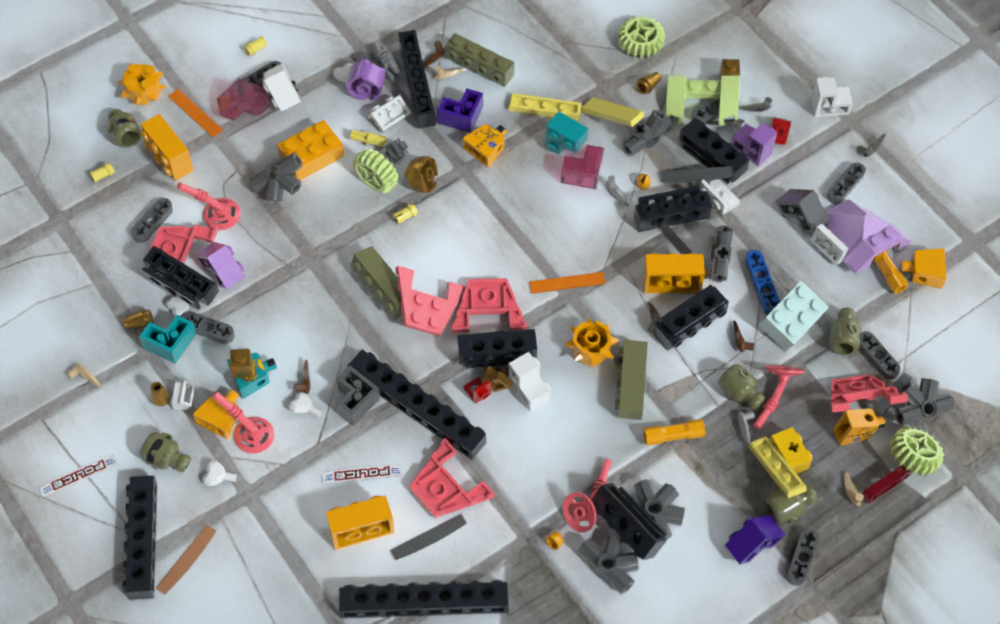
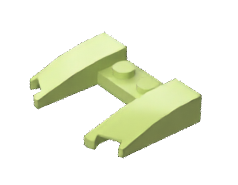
(681, 89)

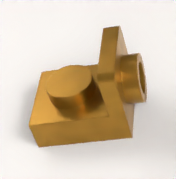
(498, 380)

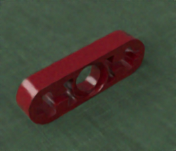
(886, 484)

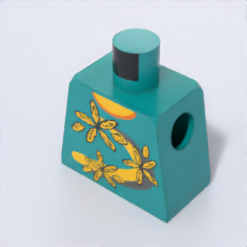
(260, 376)

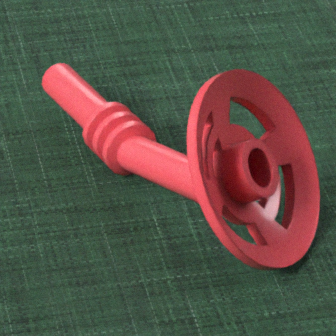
(220, 209)
(784, 374)
(251, 429)
(584, 509)

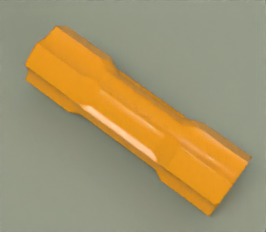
(893, 277)
(660, 434)

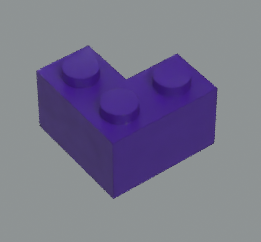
(462, 113)
(754, 537)

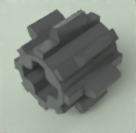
(396, 150)

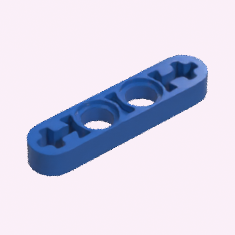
(760, 283)

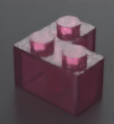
(242, 97)
(583, 171)

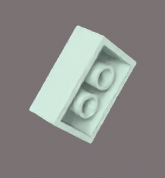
(793, 316)

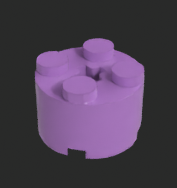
(365, 80)

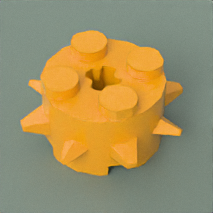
(141, 84)
(591, 343)

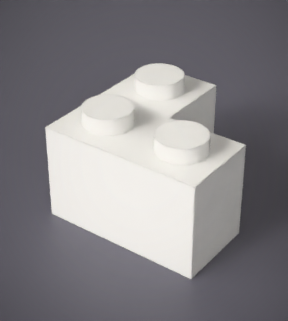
(280, 85)
(830, 99)
(527, 381)

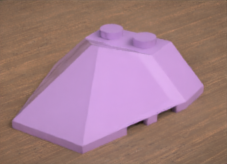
(863, 234)

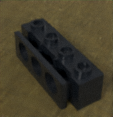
(712, 149)
(664, 210)
(177, 272)
(690, 317)
(495, 347)
(629, 520)

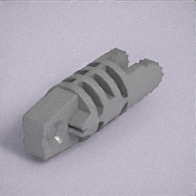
(387, 61)

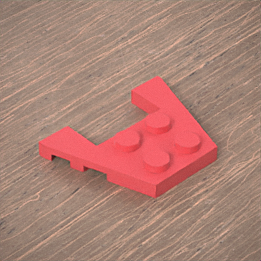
(179, 239)
(488, 298)
(424, 310)
(866, 387)
(440, 491)

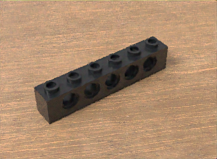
(416, 79)
(145, 585)

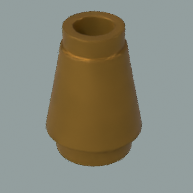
(648, 83)
(139, 319)
(159, 394)

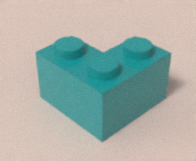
(564, 134)
(168, 342)

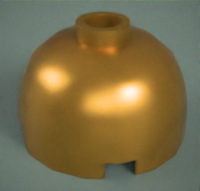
(421, 174)

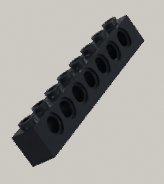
(420, 412)
(432, 607)

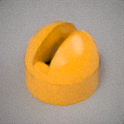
(647, 181)
(554, 540)

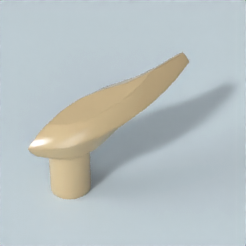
(443, 74)
(85, 374)
(852, 491)

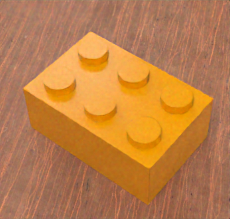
(315, 146)
(166, 147)
(673, 273)
(360, 522)

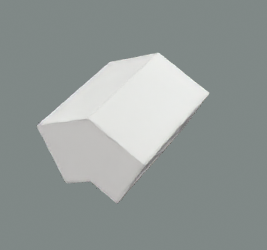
(183, 395)

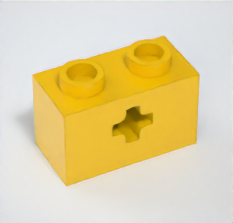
(798, 456)

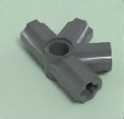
(647, 133)
(283, 180)
(721, 253)
(921, 397)
(662, 502)
(609, 555)

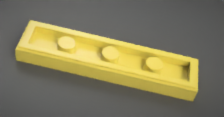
(544, 106)
(612, 112)
(777, 467)

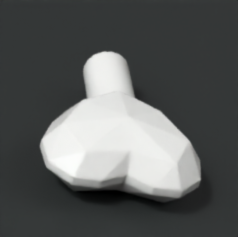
(342, 73)
(178, 306)
(304, 404)
(216, 474)

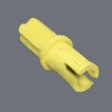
(369, 138)

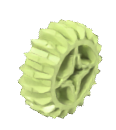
(641, 36)
(375, 170)
(916, 450)

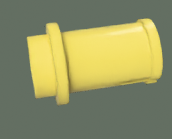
(251, 48)
(102, 172)
(405, 213)

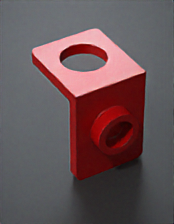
(782, 128)
(479, 393)

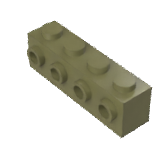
(479, 59)
(379, 279)
(632, 379)

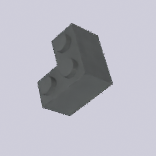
(805, 207)
(359, 395)

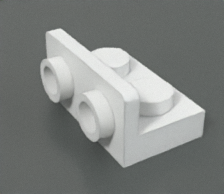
(390, 113)
(719, 195)
(829, 244)

